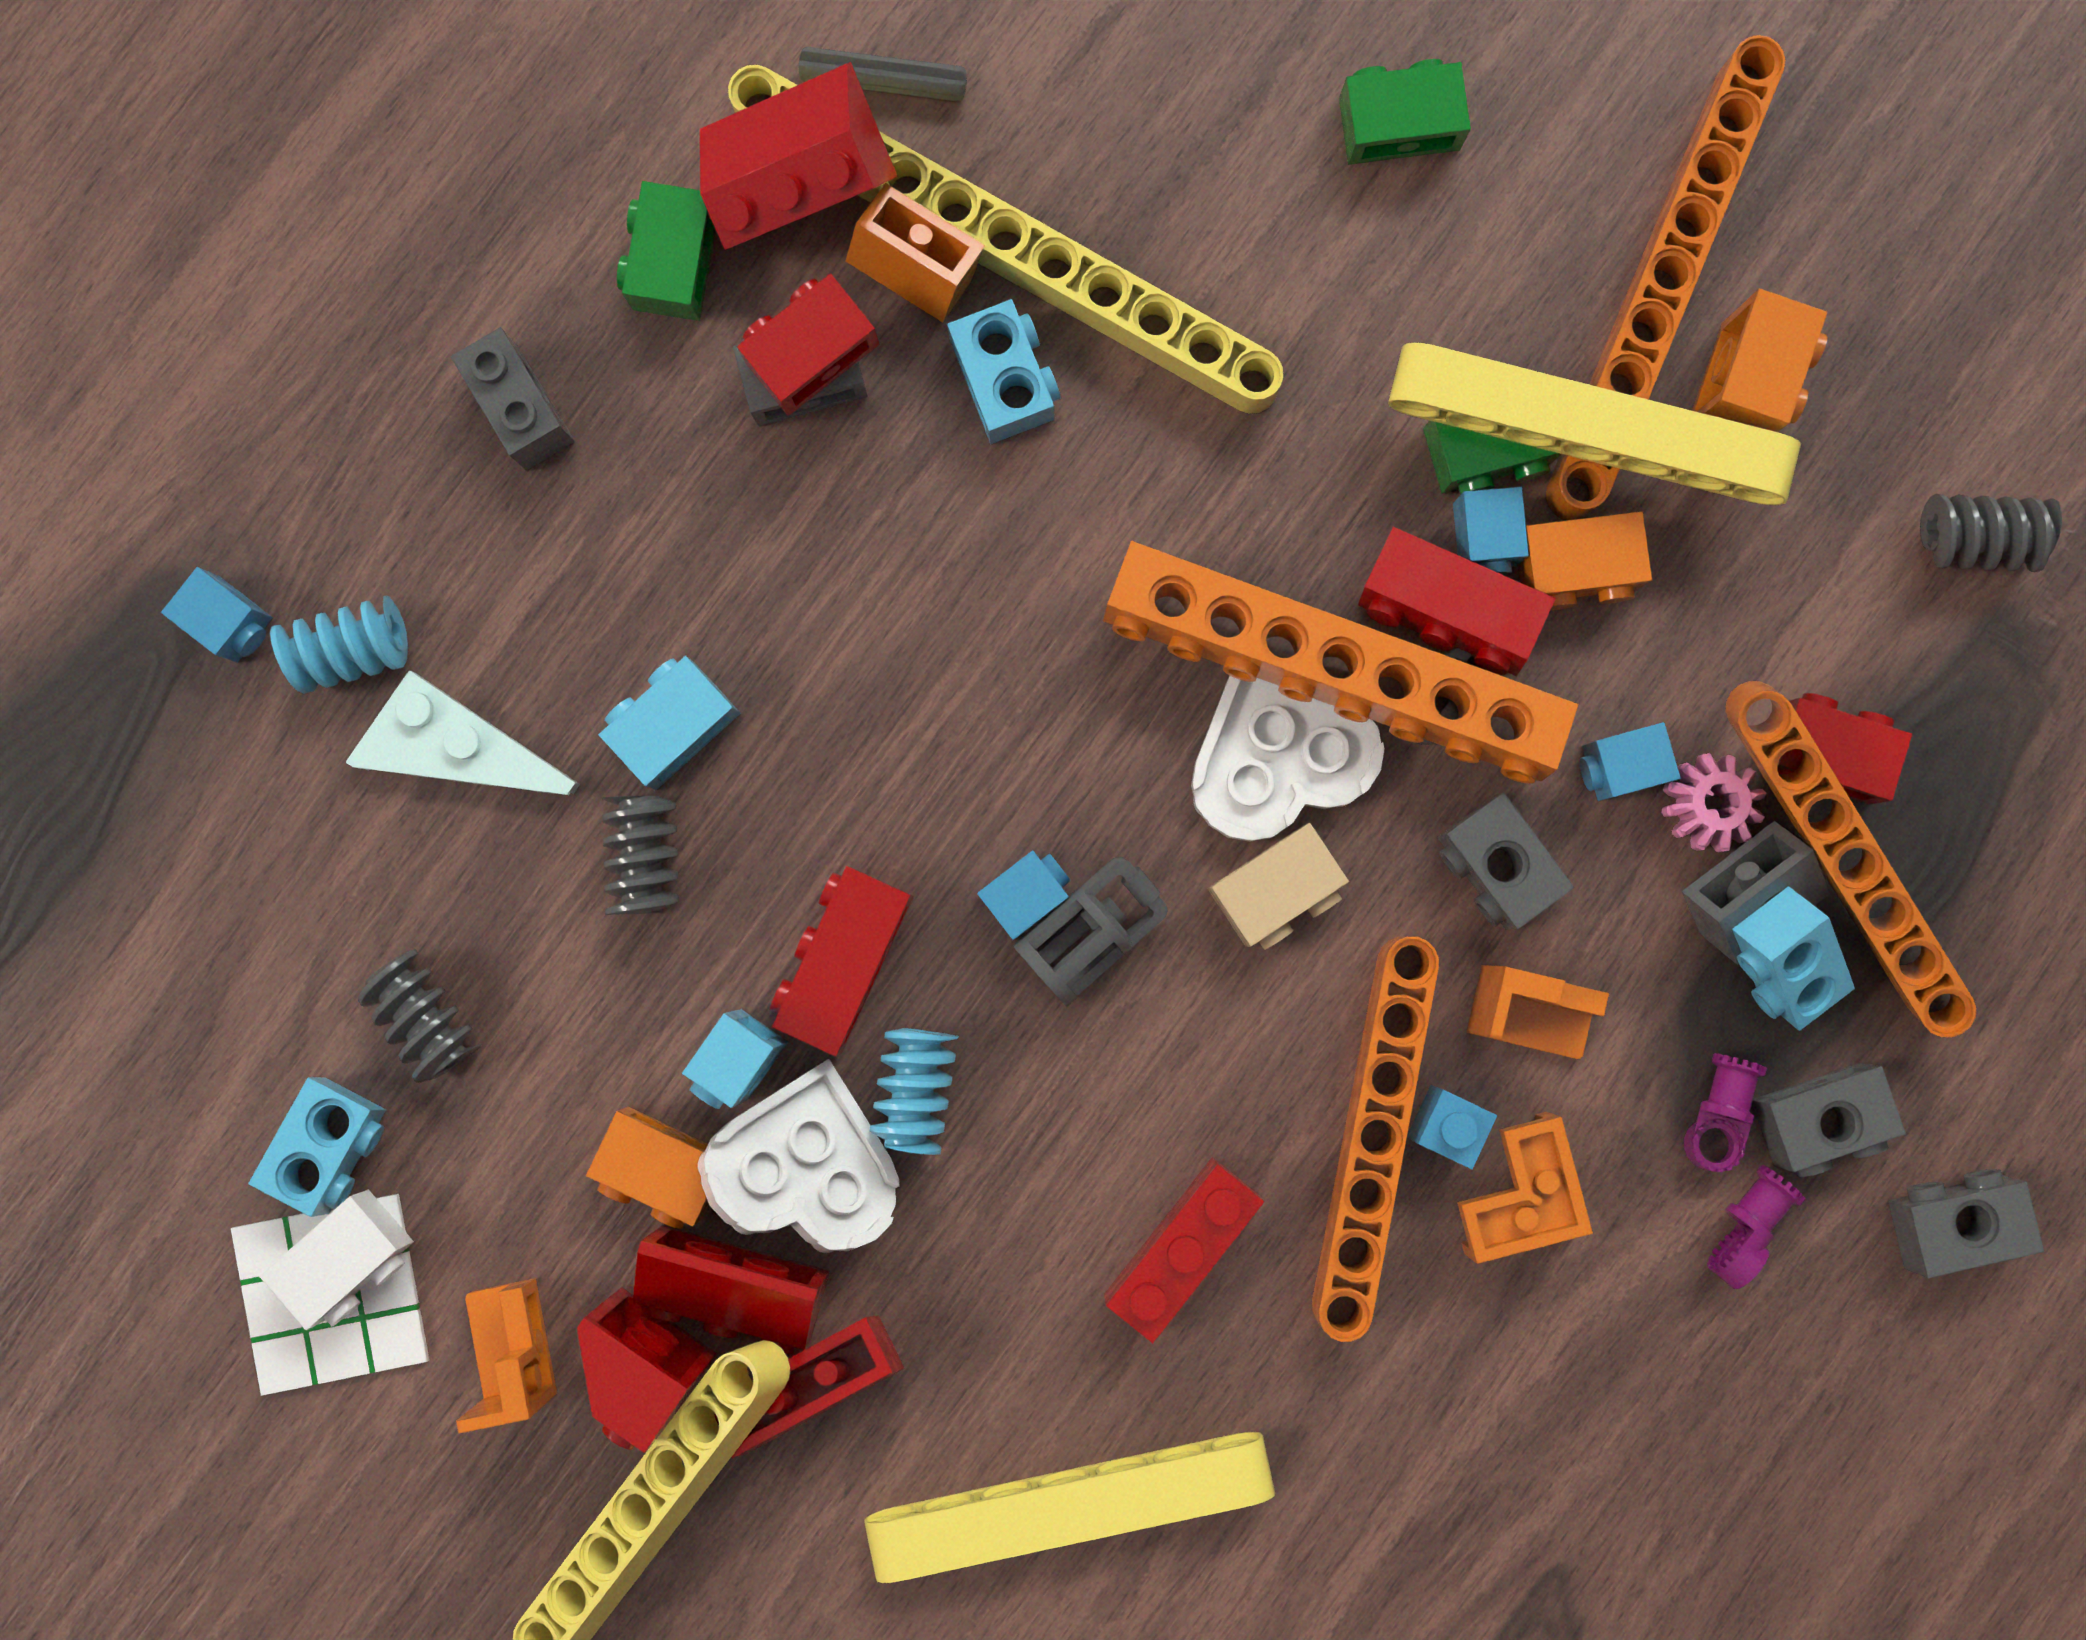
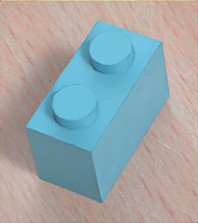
(667, 721)

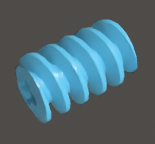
(342, 649)
(914, 1090)

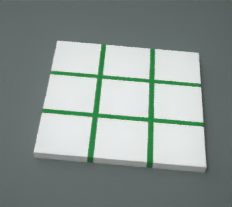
(373, 1338)

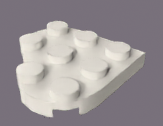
(1275, 757)
(803, 1164)

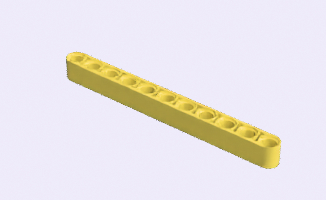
(1087, 272)

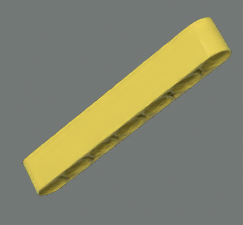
(1594, 424)
(657, 1494)
(1069, 1507)

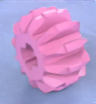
(1713, 825)

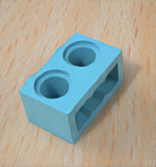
(993, 374)
(1792, 959)
(733, 1060)
(307, 1136)

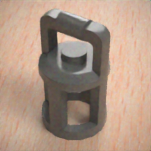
(1103, 945)

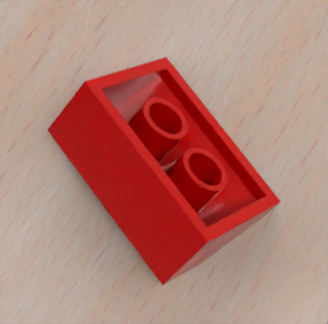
(791, 156)
(728, 1288)
(637, 1369)

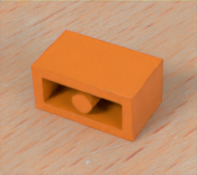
(914, 252)
(1587, 559)
(652, 1165)

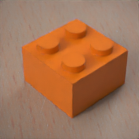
(1763, 362)

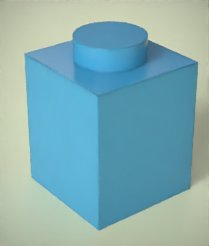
(1491, 528)
(218, 616)
(1629, 762)
(1025, 893)
(1451, 1126)

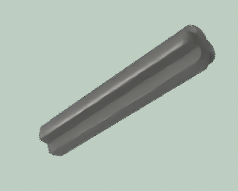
(889, 73)

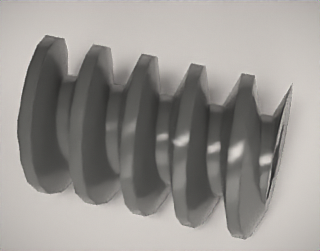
(1991, 531)
(640, 854)
(416, 1018)

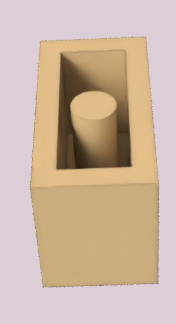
(1279, 886)

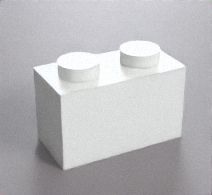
(337, 1260)

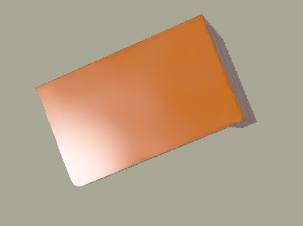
(1534, 1010)
(1545, 1198)
(509, 1355)

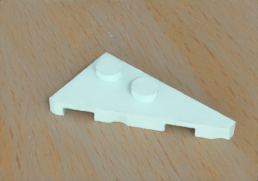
(438, 737)

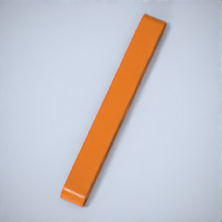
(1678, 255)

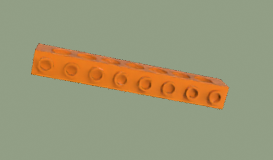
(1537, 717)

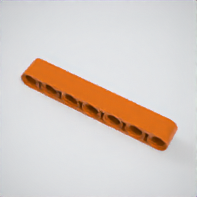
(1873, 875)
(1383, 1164)

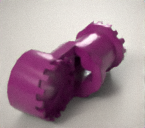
(1726, 1110)
(1757, 1214)

